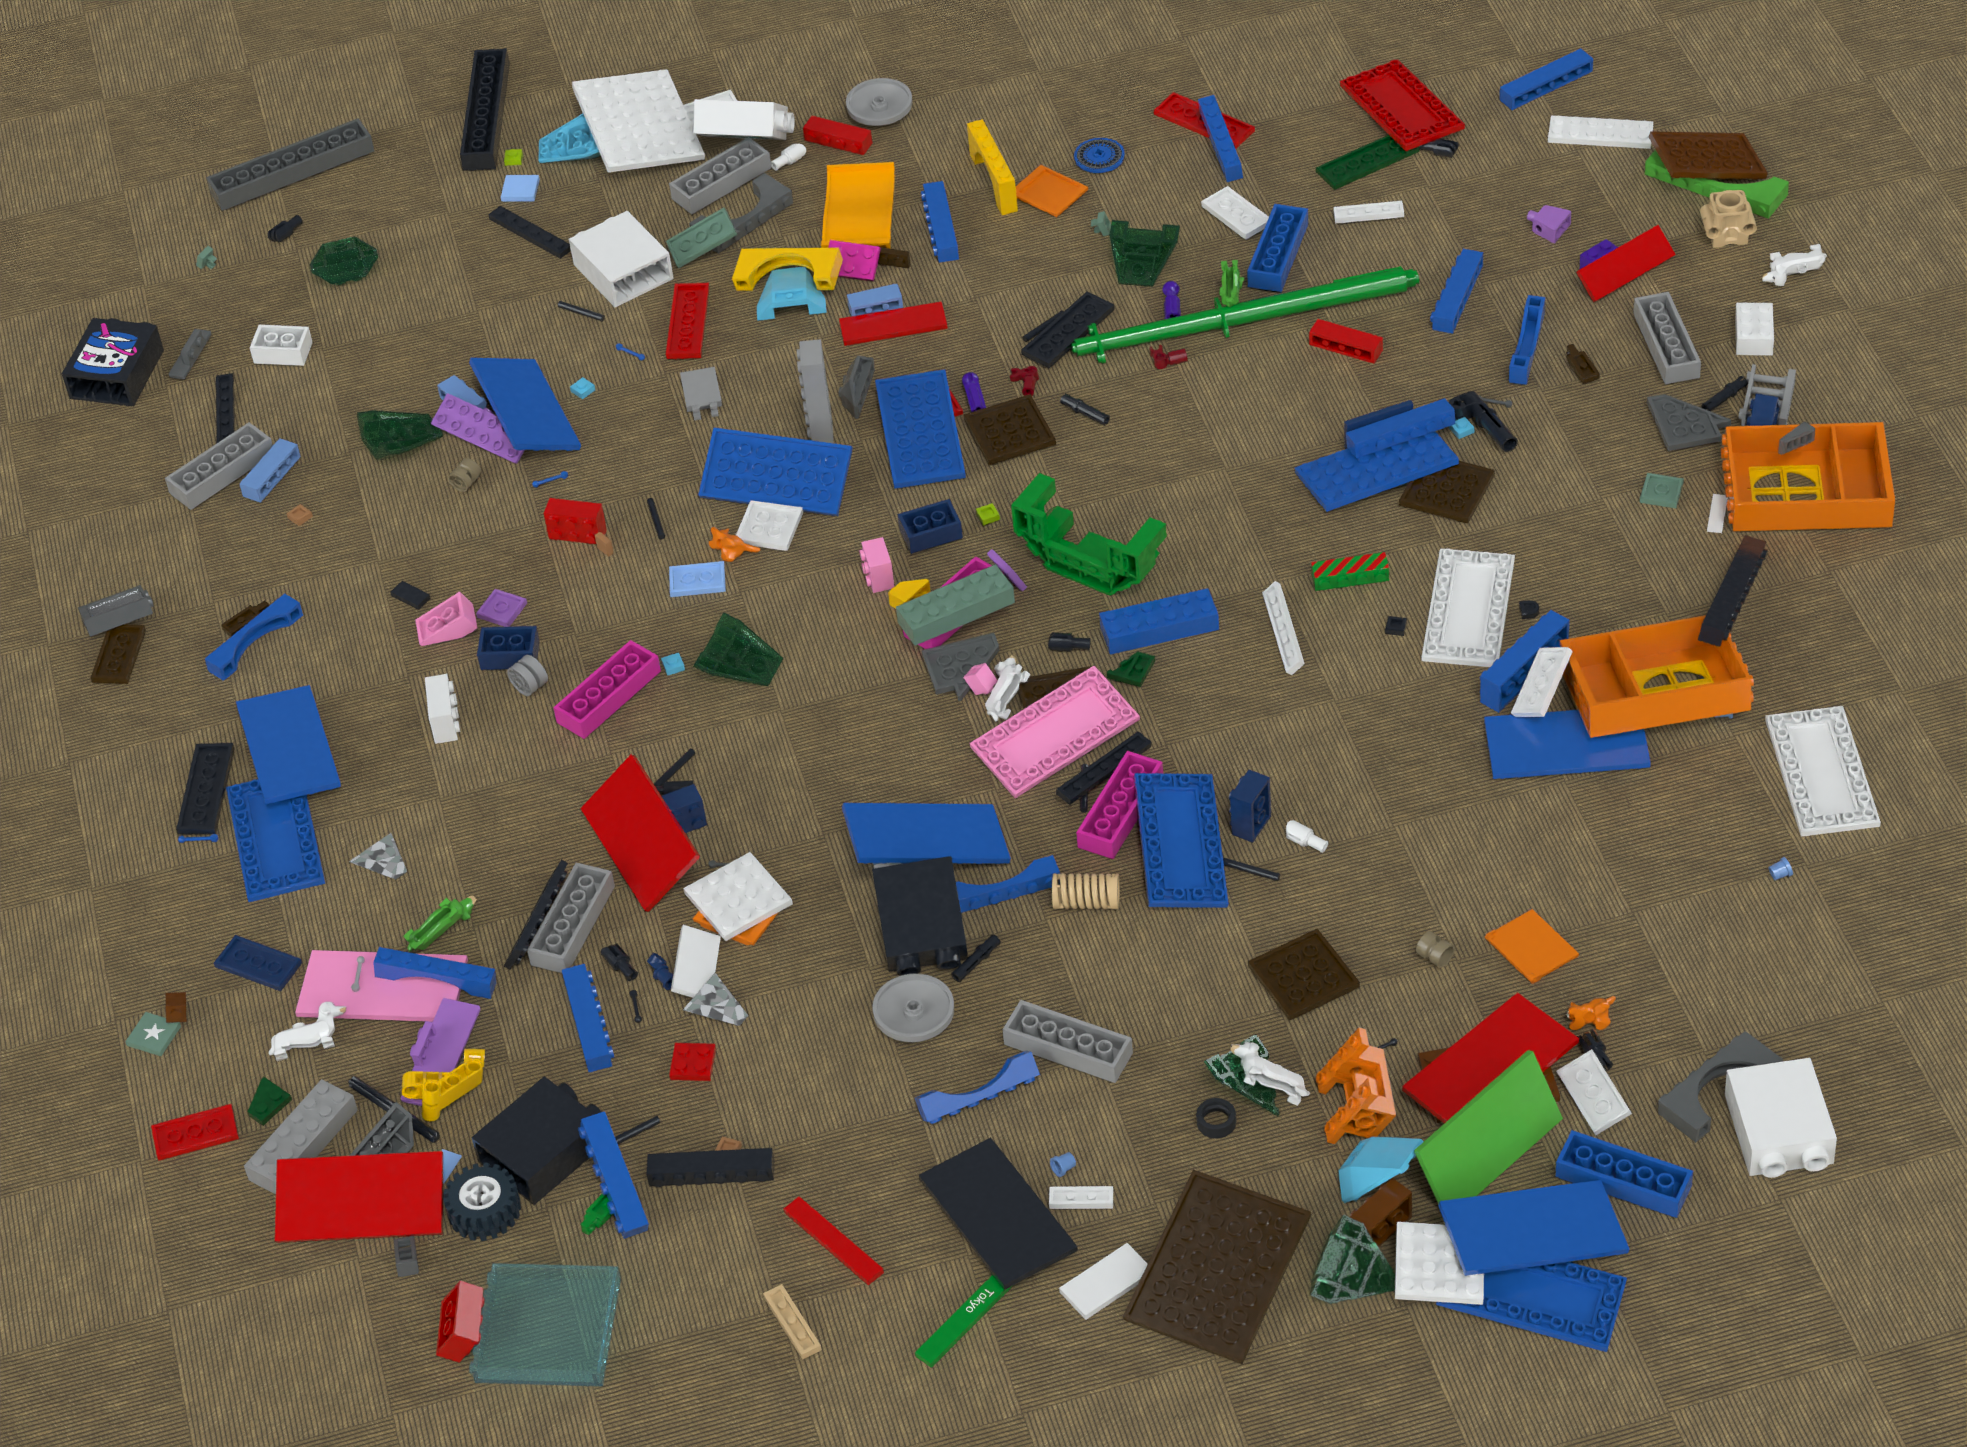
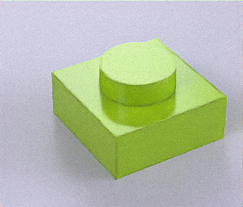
(513, 157)
(987, 514)

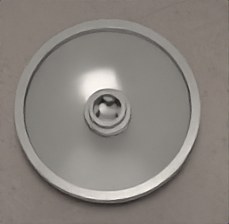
(879, 101)
(913, 1007)

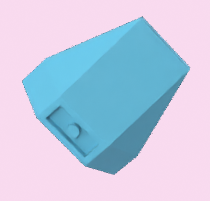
(568, 143)
(790, 288)
(1374, 1163)

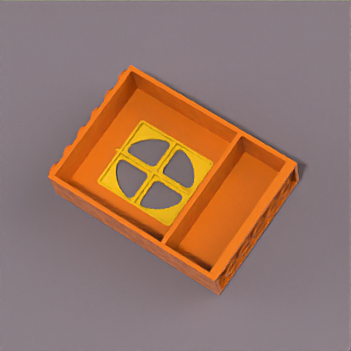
(1843, 462)
(1612, 668)

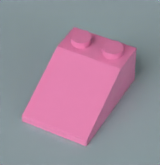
(447, 621)

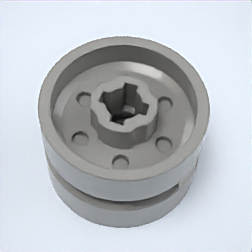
(527, 675)

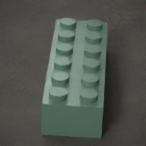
(955, 604)

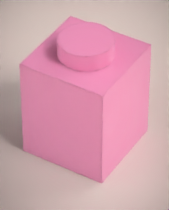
(980, 679)

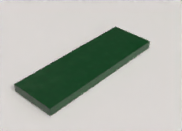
(1363, 162)

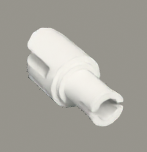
(789, 156)
(1304, 836)

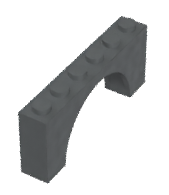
(773, 199)
(1682, 1104)

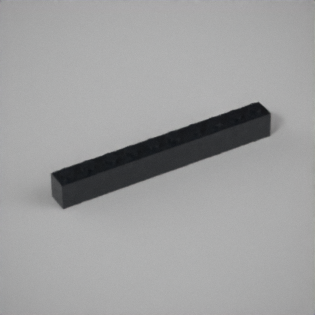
(1733, 591)

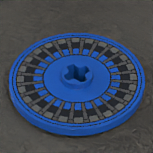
(1099, 155)

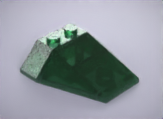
(1141, 252)
(344, 260)
(395, 433)
(738, 654)

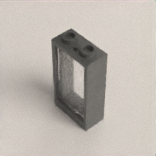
(116, 610)

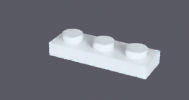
(1081, 1197)

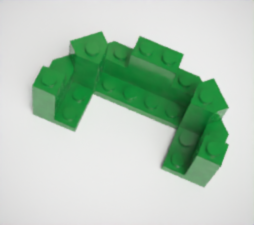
(1096, 559)

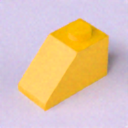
(908, 591)

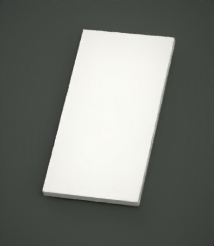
(1468, 607)
(1822, 771)

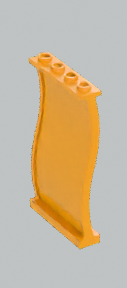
(859, 204)

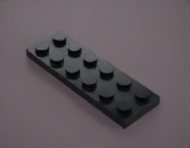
(1071, 324)
(205, 788)
(537, 915)

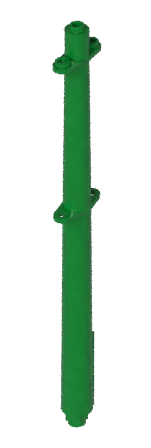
(1332, 294)

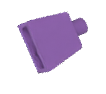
(1550, 222)

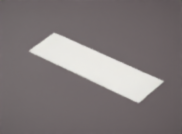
(1717, 513)

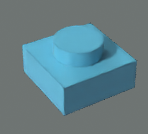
(582, 388)
(1462, 428)
(673, 664)

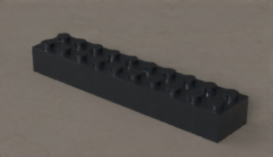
(485, 109)

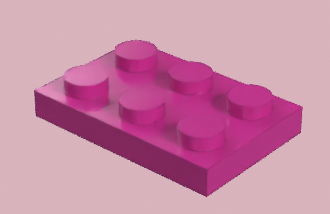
(858, 260)

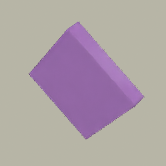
(1008, 571)
(501, 608)

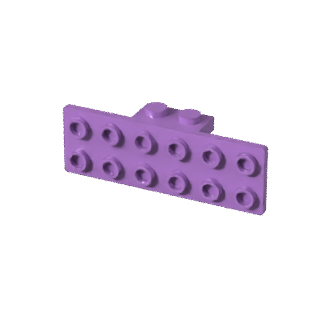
(475, 426)
(444, 1039)

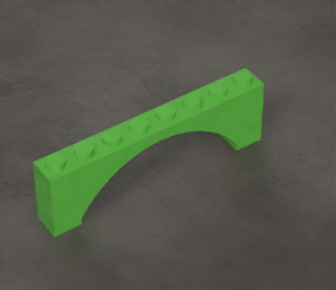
(1762, 196)

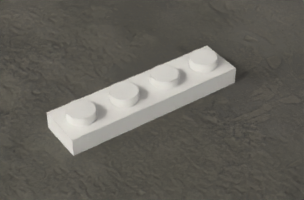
(1367, 212)

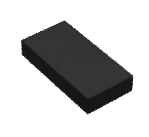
(410, 595)

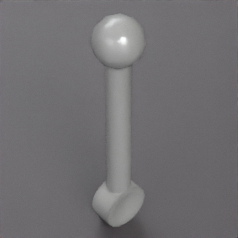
(355, 987)

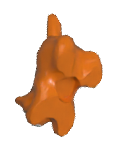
(730, 545)
(1592, 1012)

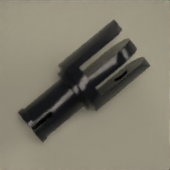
(1441, 147)
(284, 229)
(1067, 642)
(619, 961)
(1595, 1043)

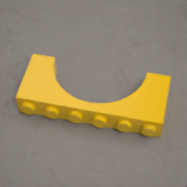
(984, 149)
(757, 262)

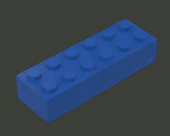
(1277, 247)
(1159, 621)
(1508, 673)
(1625, 1173)

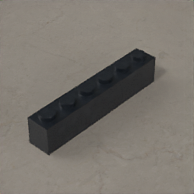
(710, 1167)

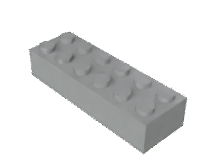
(720, 175)
(1667, 338)
(815, 391)
(218, 466)
(571, 918)
(1068, 1041)
(302, 1132)

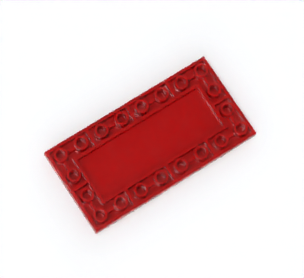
(1402, 105)
(640, 833)
(1486, 1053)
(359, 1197)

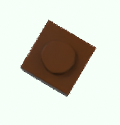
(175, 1007)

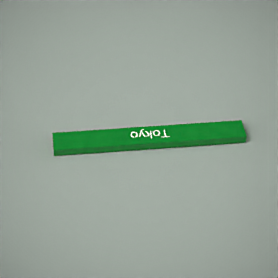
(961, 1322)

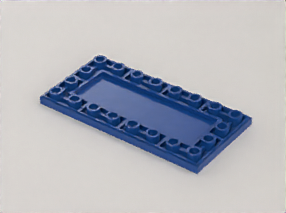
(525, 404)
(288, 744)
(1559, 746)
(925, 832)
(1180, 840)
(274, 842)
(1533, 1227)
(1554, 1301)

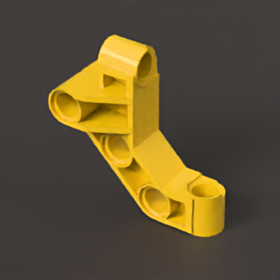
(443, 1088)

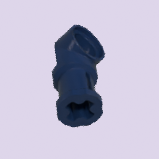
(661, 970)

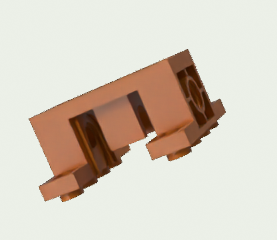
(1365, 1086)

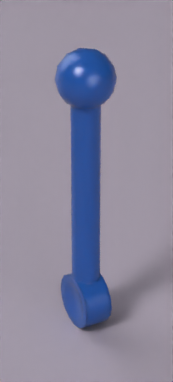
(620, 347)
(564, 474)
(214, 838)

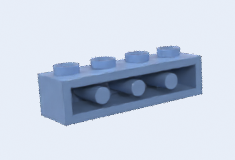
(270, 470)

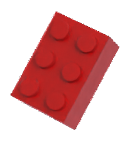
(574, 520)
(460, 1321)

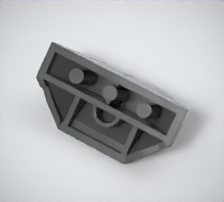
(856, 384)
(389, 1135)

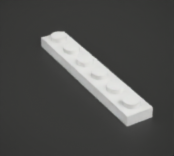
(1283, 628)

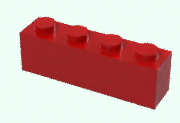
(837, 135)
(1346, 341)

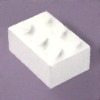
(1754, 329)
(281, 345)
(441, 708)

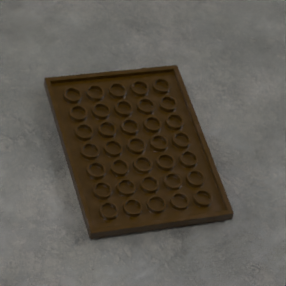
(1217, 1266)

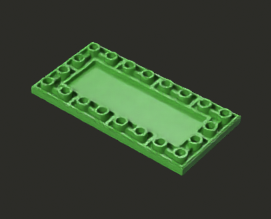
(1489, 1132)

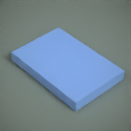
(697, 579)

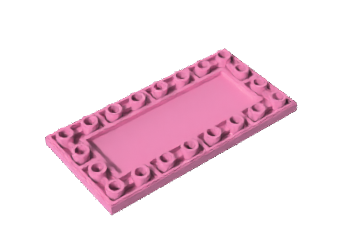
(1054, 731)
(405, 999)

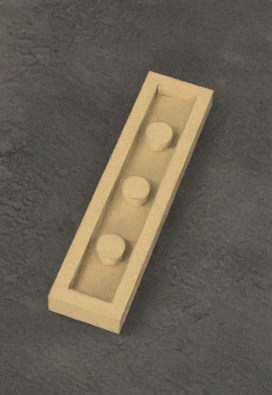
(792, 1321)

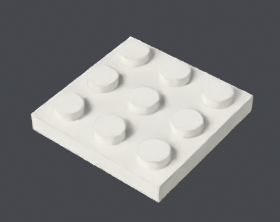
(769, 525)

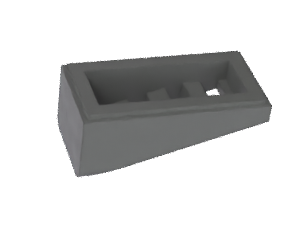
(1797, 438)
(406, 1257)

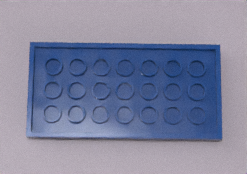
(920, 429)
(775, 471)
(1344, 479)

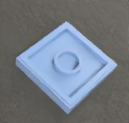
(520, 188)

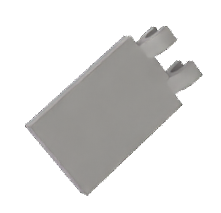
(701, 391)

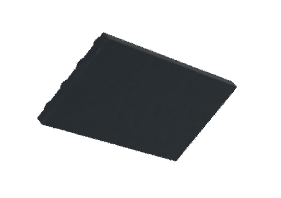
(998, 1213)

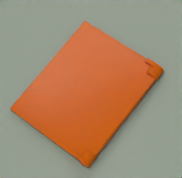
(1532, 946)

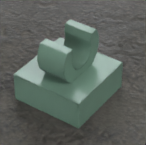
(1102, 224)
(206, 258)

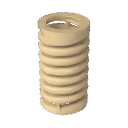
(1090, 896)

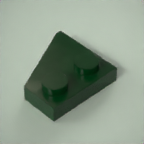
(1133, 670)
(267, 1101)

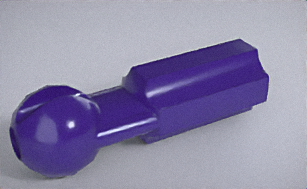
(1172, 302)
(973, 391)

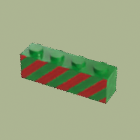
(1350, 571)

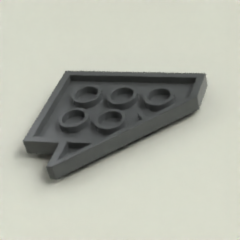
(1685, 424)
(952, 661)

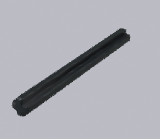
(386, 1103)

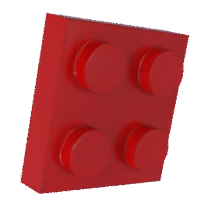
(692, 1061)

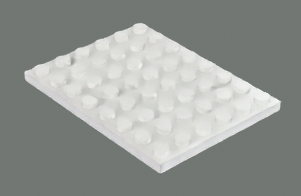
(637, 120)

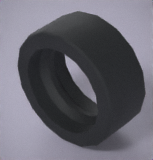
(1216, 1105)

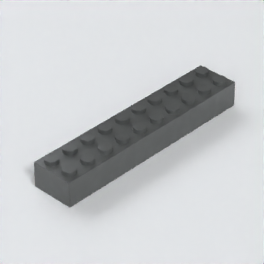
(290, 164)

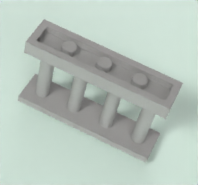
(1785, 393)

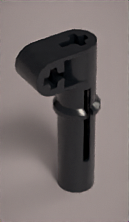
(1485, 418)

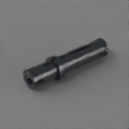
(1729, 390)
(1078, 405)
(981, 952)

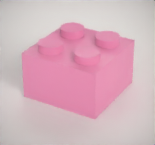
(876, 565)

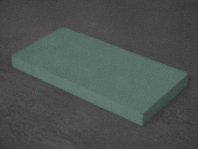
(701, 237)

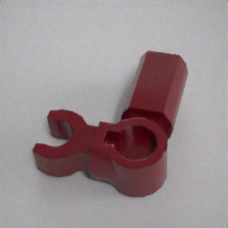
(1172, 358)
(1028, 375)

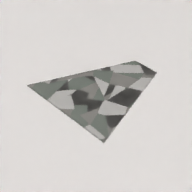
(382, 858)
(717, 1002)

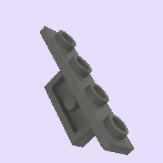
(189, 353)

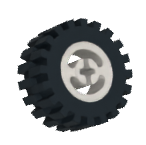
(498, 1207)

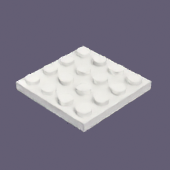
(737, 896)
(1430, 1267)

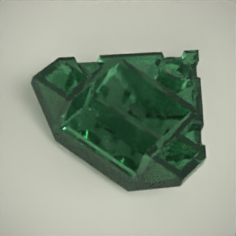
(1230, 1073)
(1351, 1265)

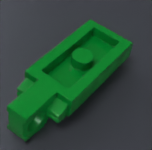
(596, 1215)

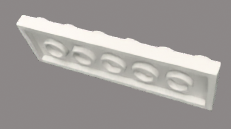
(1600, 132)

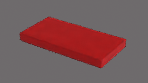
(194, 1132)

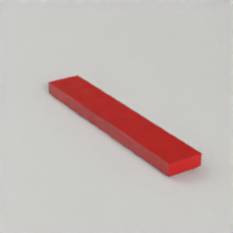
(833, 1240)

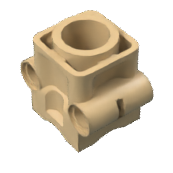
(1728, 218)

